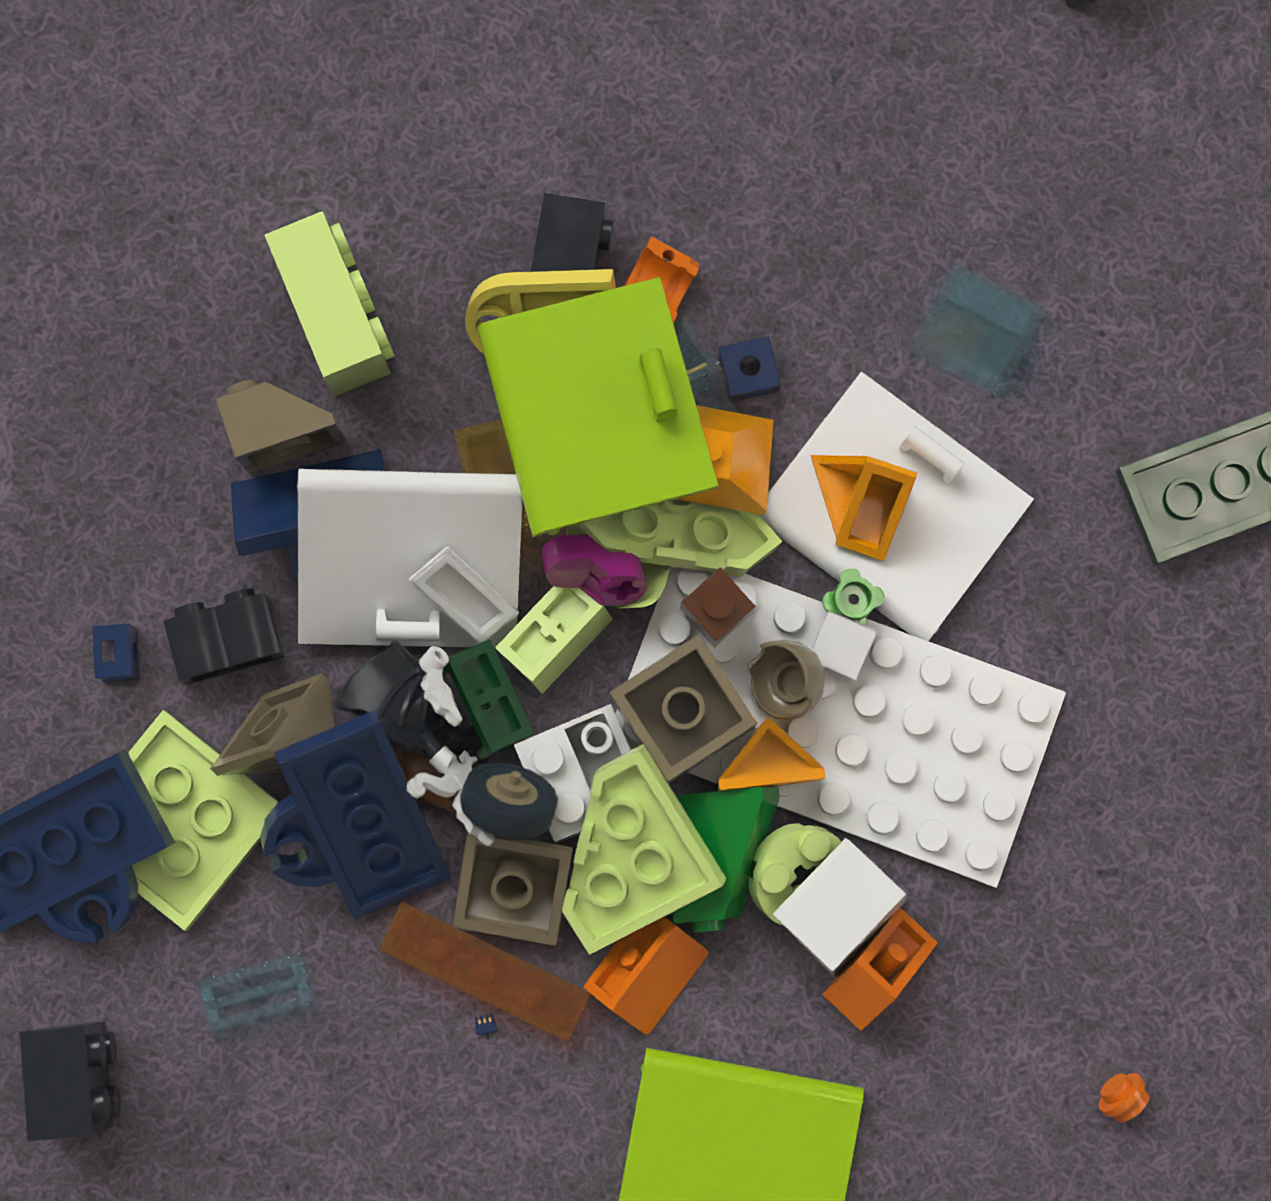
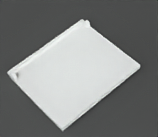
(948, 525)
(376, 529)

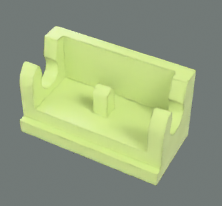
(553, 635)

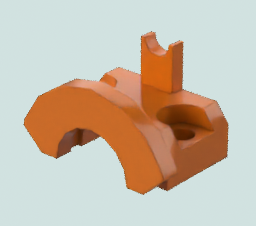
(675, 273)

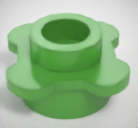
(853, 584)

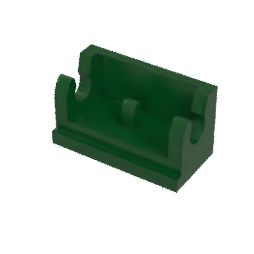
(489, 699)

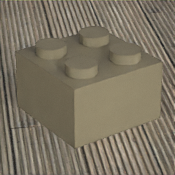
(683, 709)

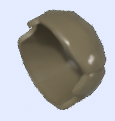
(786, 679)

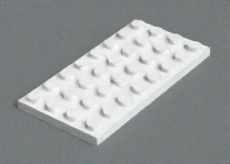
(914, 751)

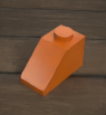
(880, 969)

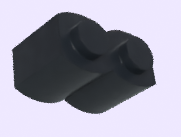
(223, 637)

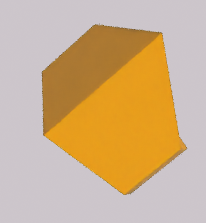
(863, 500)
(770, 761)

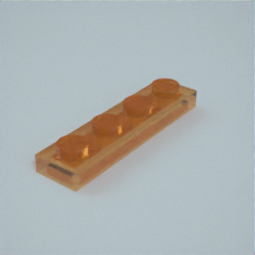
(484, 971)

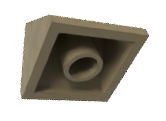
(276, 723)
(513, 888)

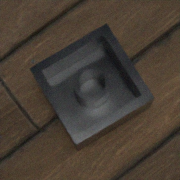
(68, 1080)

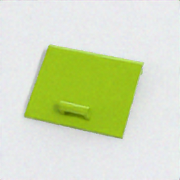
(596, 406)
(738, 1133)

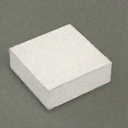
(843, 644)

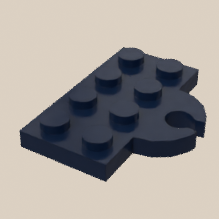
(352, 818)
(79, 848)

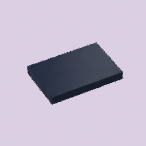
(268, 505)

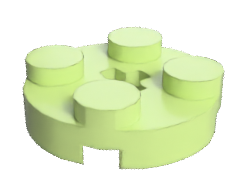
(779, 857)

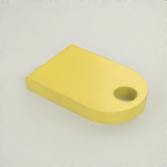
(524, 291)

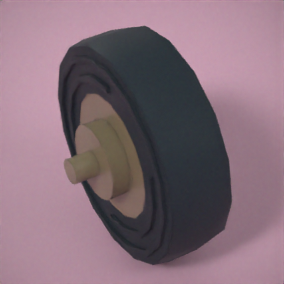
(508, 800)

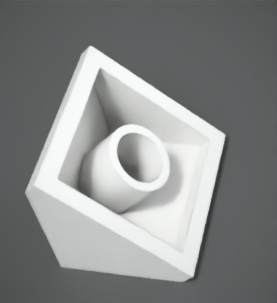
(840, 906)

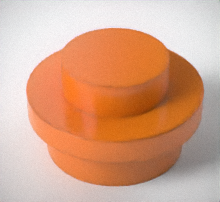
(1123, 1097)

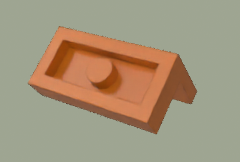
(646, 973)

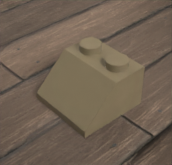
(273, 425)

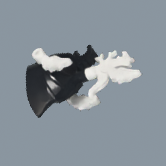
(417, 718)

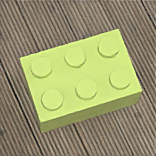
(331, 302)

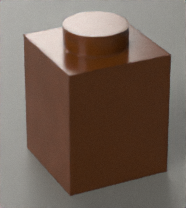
(717, 607)

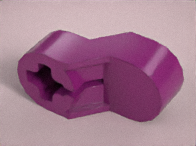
(586, 565)

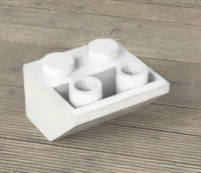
(568, 761)

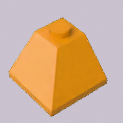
(740, 458)

